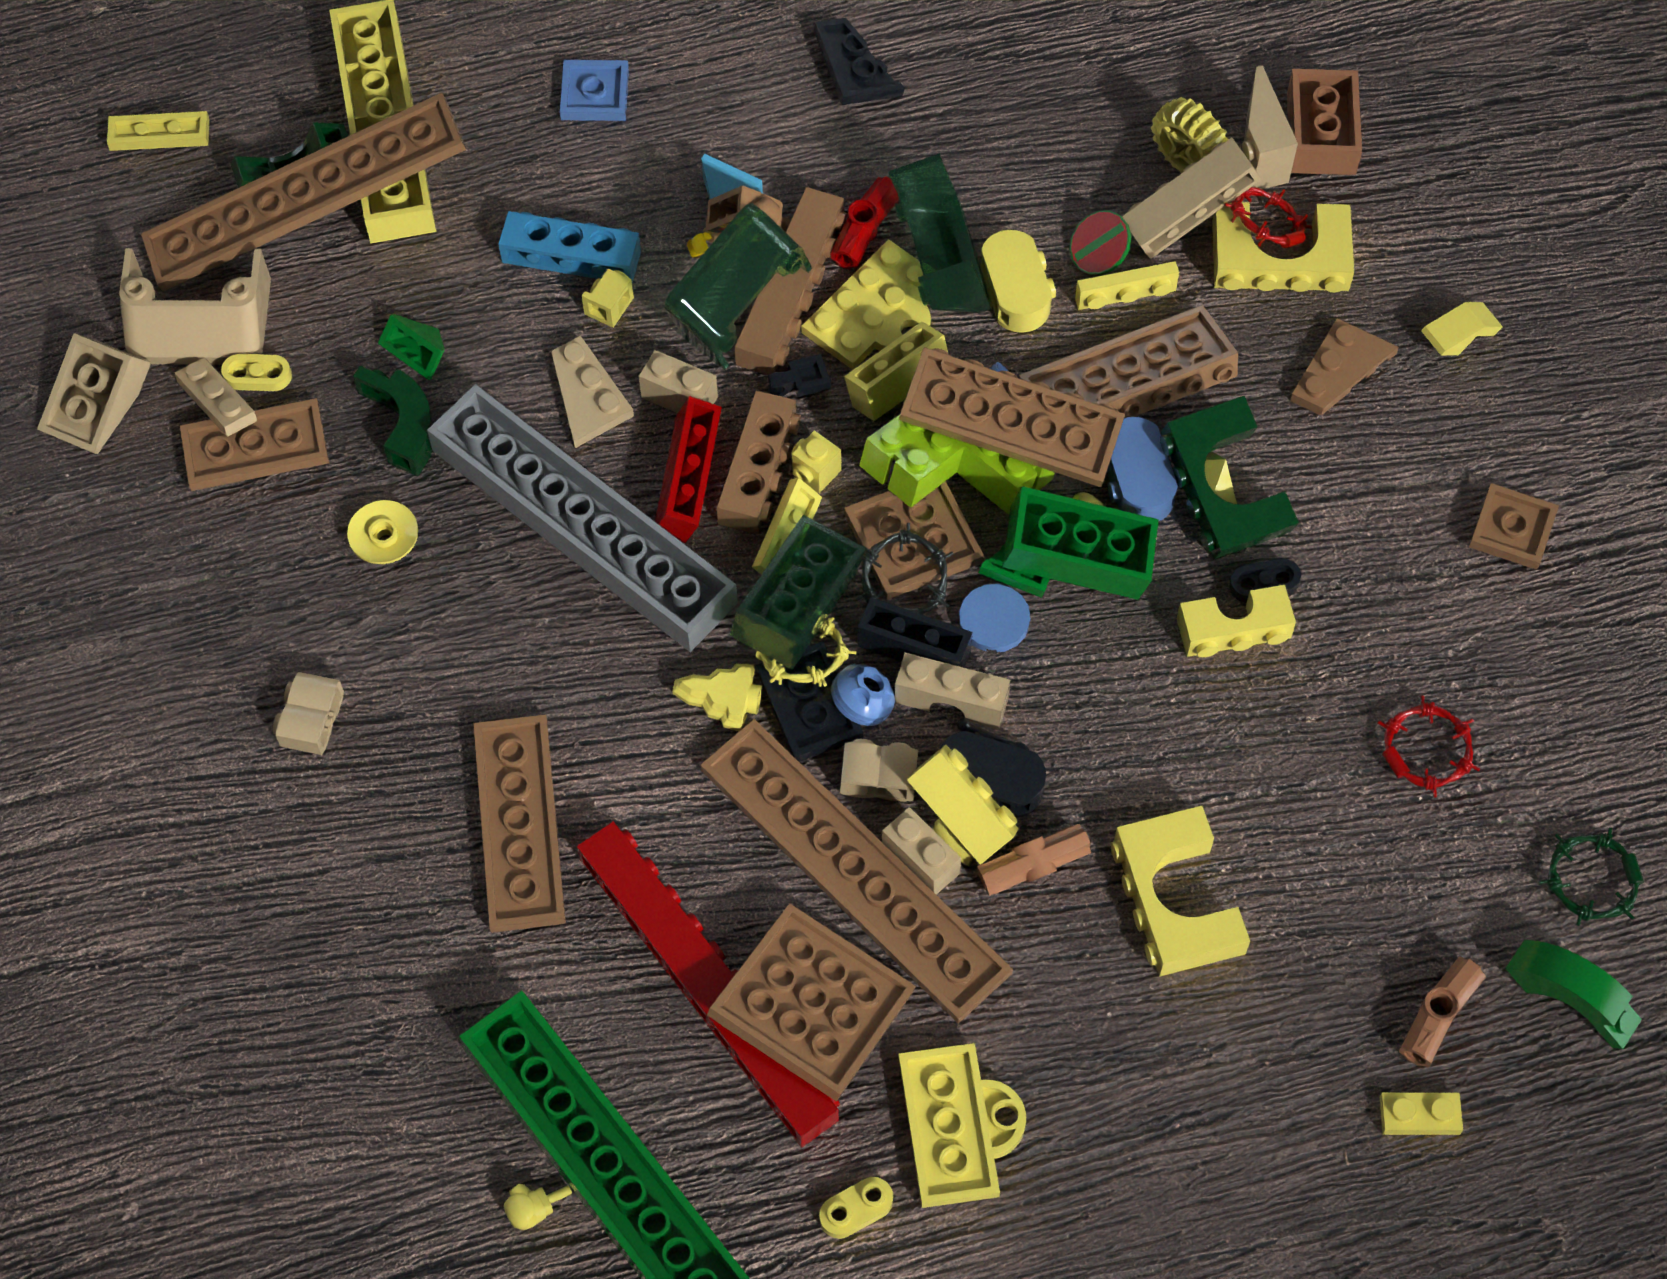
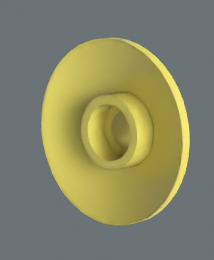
(382, 519)

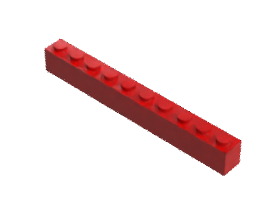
(697, 972)

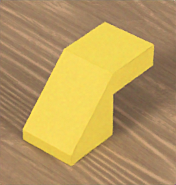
(1460, 326)

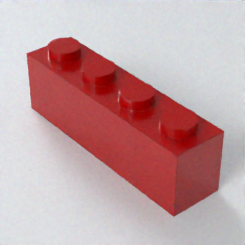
(688, 468)

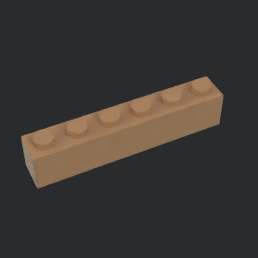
(781, 302)

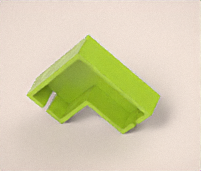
(929, 459)

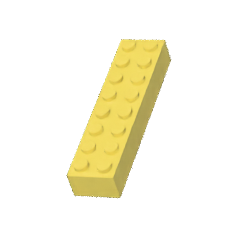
(373, 89)

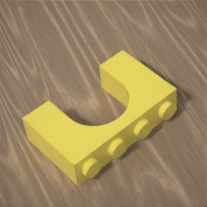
(1325, 267)
(1173, 939)

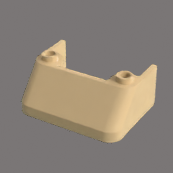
(194, 328)

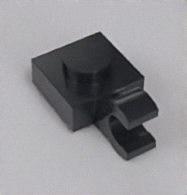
(804, 375)

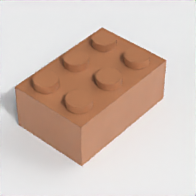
(1325, 121)

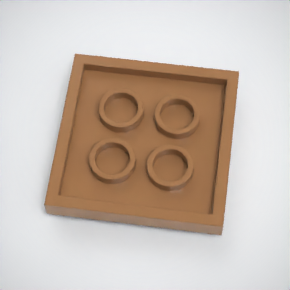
(933, 518)

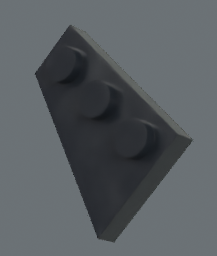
(852, 66)

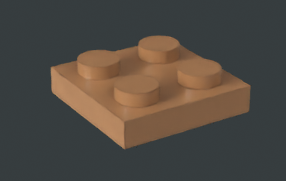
(1514, 526)

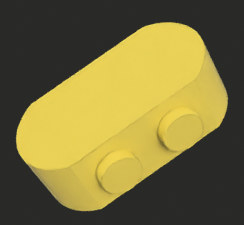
(1017, 280)

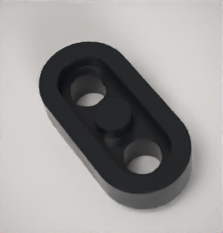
(1264, 575)

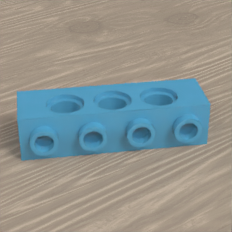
(520, 246)

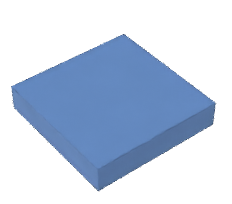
(594, 90)

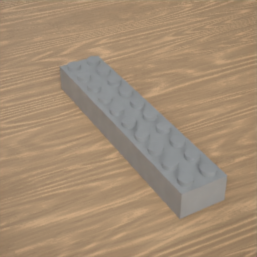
(583, 517)

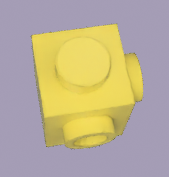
(816, 461)

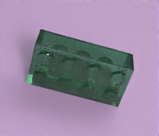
(797, 591)

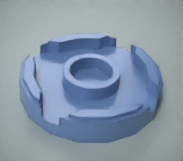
(995, 616)

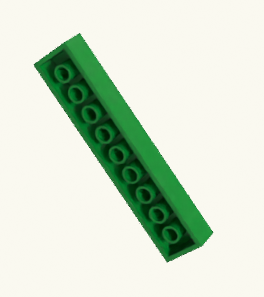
(594, 1147)

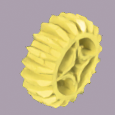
(1186, 132)

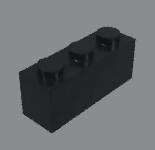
(899, 631)

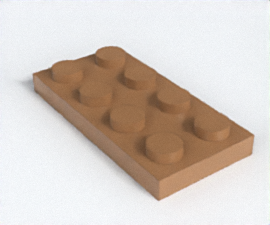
(278, 442)

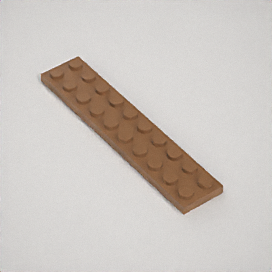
(302, 192)
(857, 871)

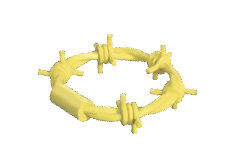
(815, 676)

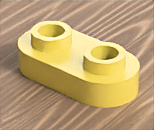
(258, 372)
(857, 1207)

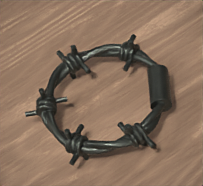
(906, 537)

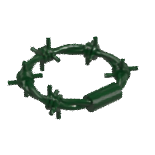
(1629, 864)

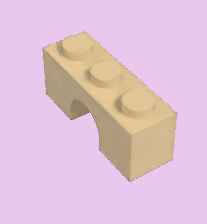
(975, 693)

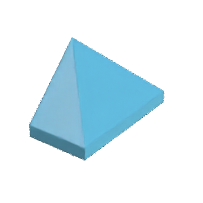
(723, 177)

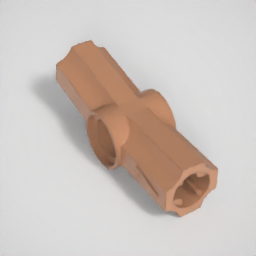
(1034, 859)
(1430, 1028)

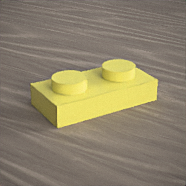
(1421, 1113)

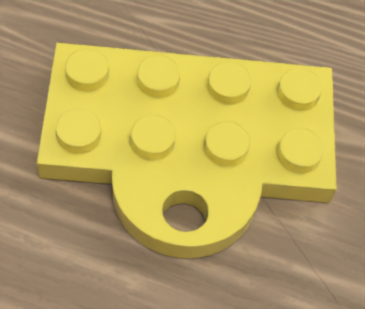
(870, 307)
(956, 1124)

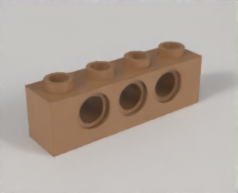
(765, 415)

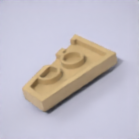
(588, 392)

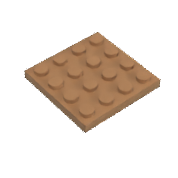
(812, 1001)

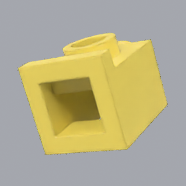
(608, 297)

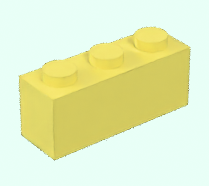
(887, 375)
(964, 803)

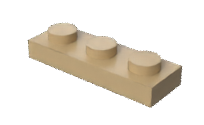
(215, 397)

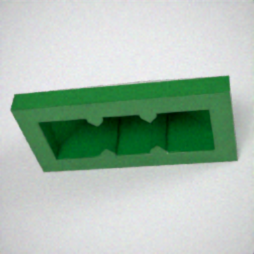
(413, 343)

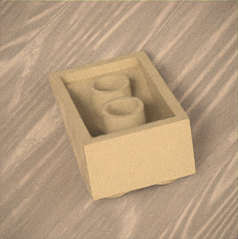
(1268, 136)
(92, 393)

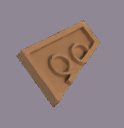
(1339, 364)

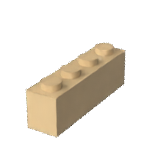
(1191, 197)

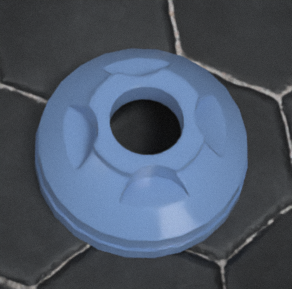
(857, 700)

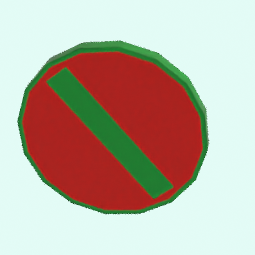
(1100, 242)

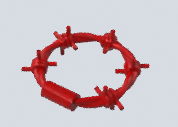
(1287, 240)
(1399, 766)

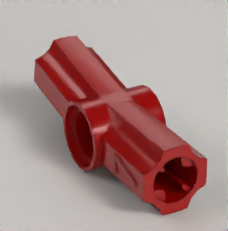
(856, 234)

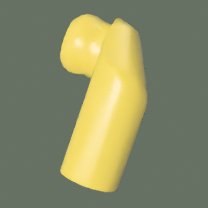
(945, 833)

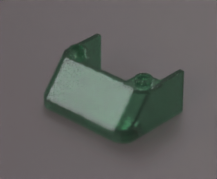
(941, 237)
(730, 278)

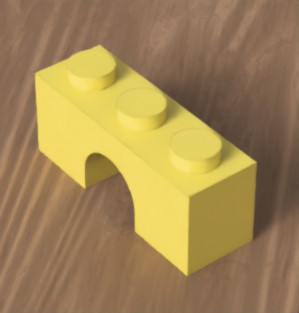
(1209, 631)

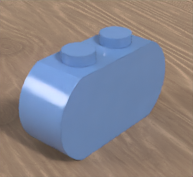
(1141, 471)

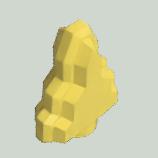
(723, 694)

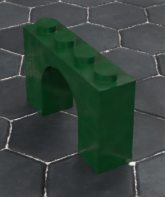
(1223, 524)

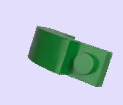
(1579, 983)

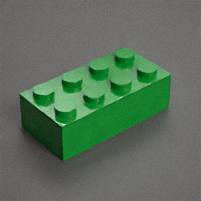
(1080, 543)

